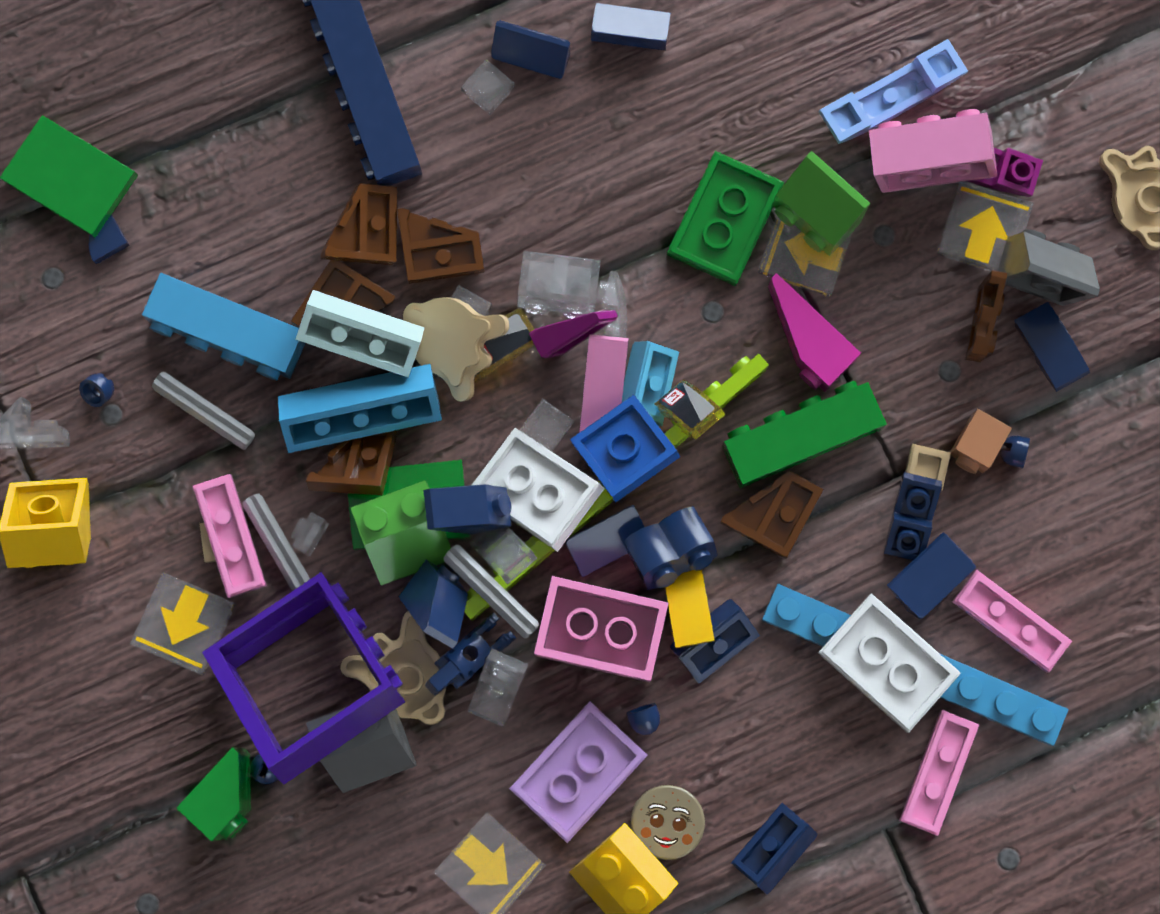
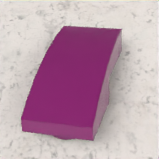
(1015, 173)

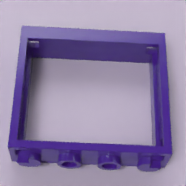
(268, 628)

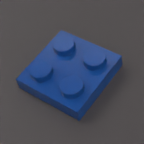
(625, 448)

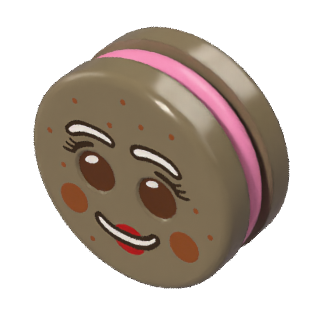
(668, 821)

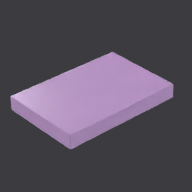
(578, 772)

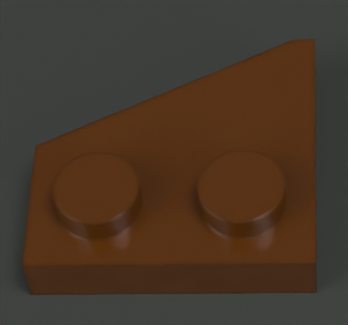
(366, 227)
(438, 249)
(348, 285)
(987, 308)
(356, 466)
(776, 513)

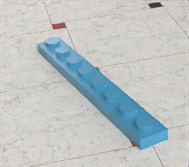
(970, 690)

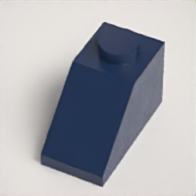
(467, 509)
(436, 601)

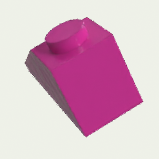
(814, 342)

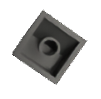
(1048, 268)
(369, 755)

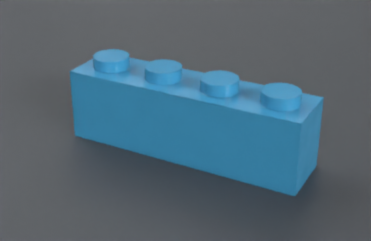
(223, 325)
(358, 408)

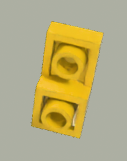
(689, 610)

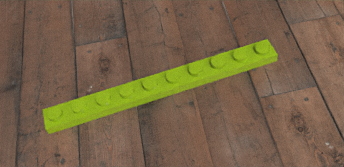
(743, 373)

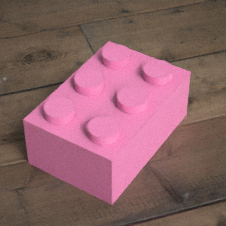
(932, 151)
(601, 629)

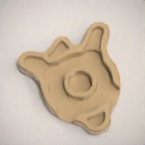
(1136, 192)
(454, 341)
(414, 664)

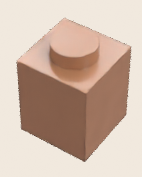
(979, 442)

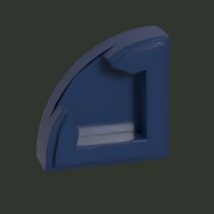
(107, 242)

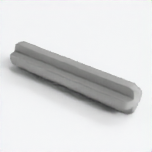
(203, 410)
(275, 541)
(491, 591)

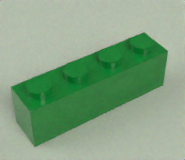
(803, 434)

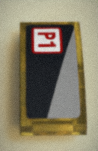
(510, 345)
(689, 409)

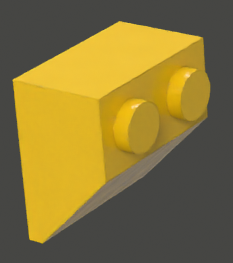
(46, 523)
(624, 875)

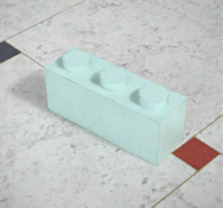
(360, 333)

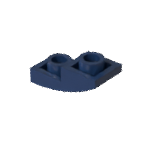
(1052, 346)
(912, 516)

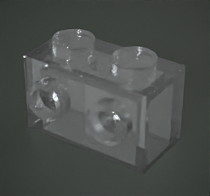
(558, 284)

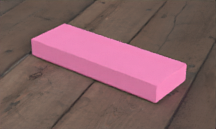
(603, 377)
(229, 536)
(1012, 621)
(939, 772)

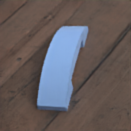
(894, 93)

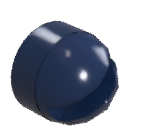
(91, 384)
(1019, 449)
(644, 719)
(256, 767)

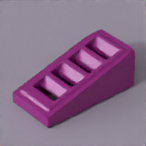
(565, 335)

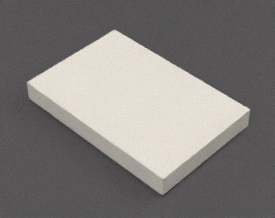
(543, 489)
(889, 663)

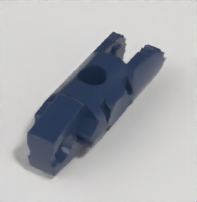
(456, 668)

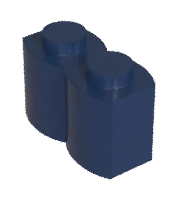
(670, 548)

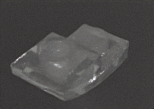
(613, 298)
(503, 552)

